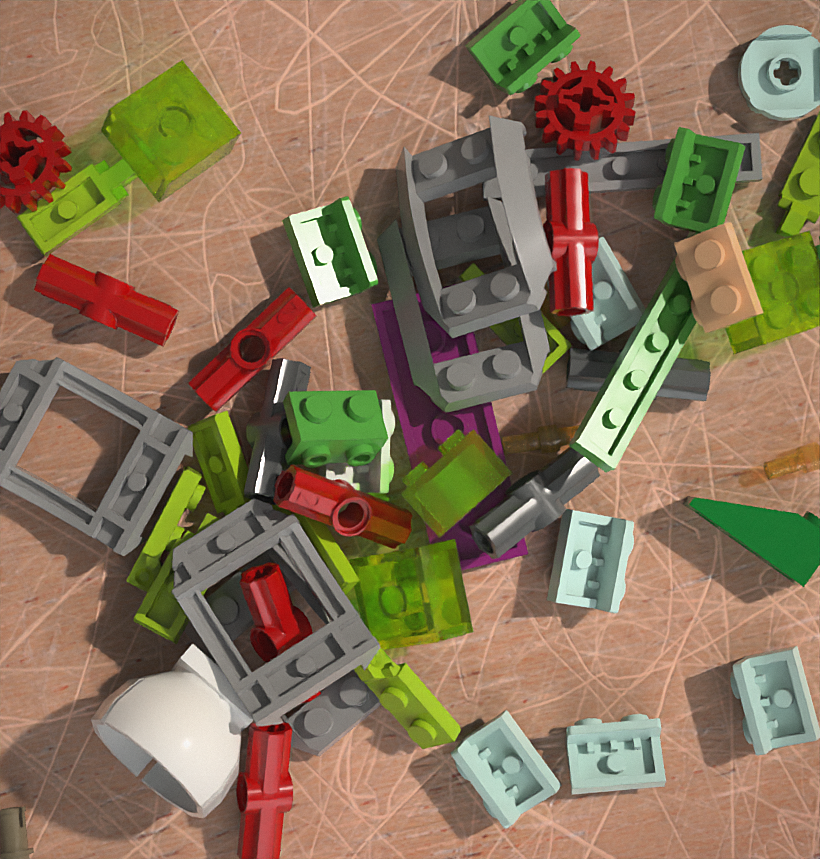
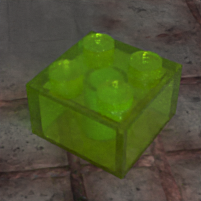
(170, 131)
(787, 288)
(454, 481)
(412, 595)

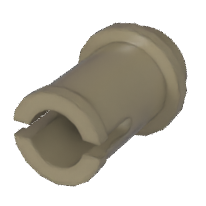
(14, 834)

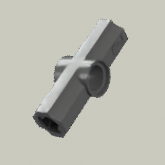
(686, 379)
(269, 429)
(533, 502)

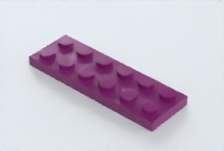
(428, 426)

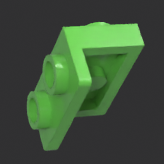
(522, 44)
(697, 181)
(331, 252)
(334, 427)

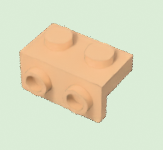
(717, 278)

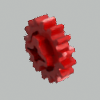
(584, 89)
(30, 164)

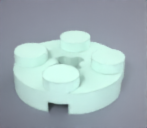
(764, 55)

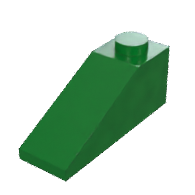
(774, 536)

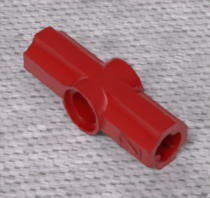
(571, 241)
(106, 300)
(230, 372)
(323, 498)
(276, 619)
(264, 791)

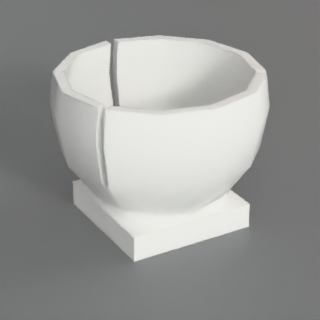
(184, 722)

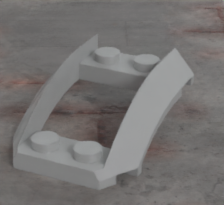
(456, 166)
(477, 376)
(140, 478)
(305, 666)
(339, 705)

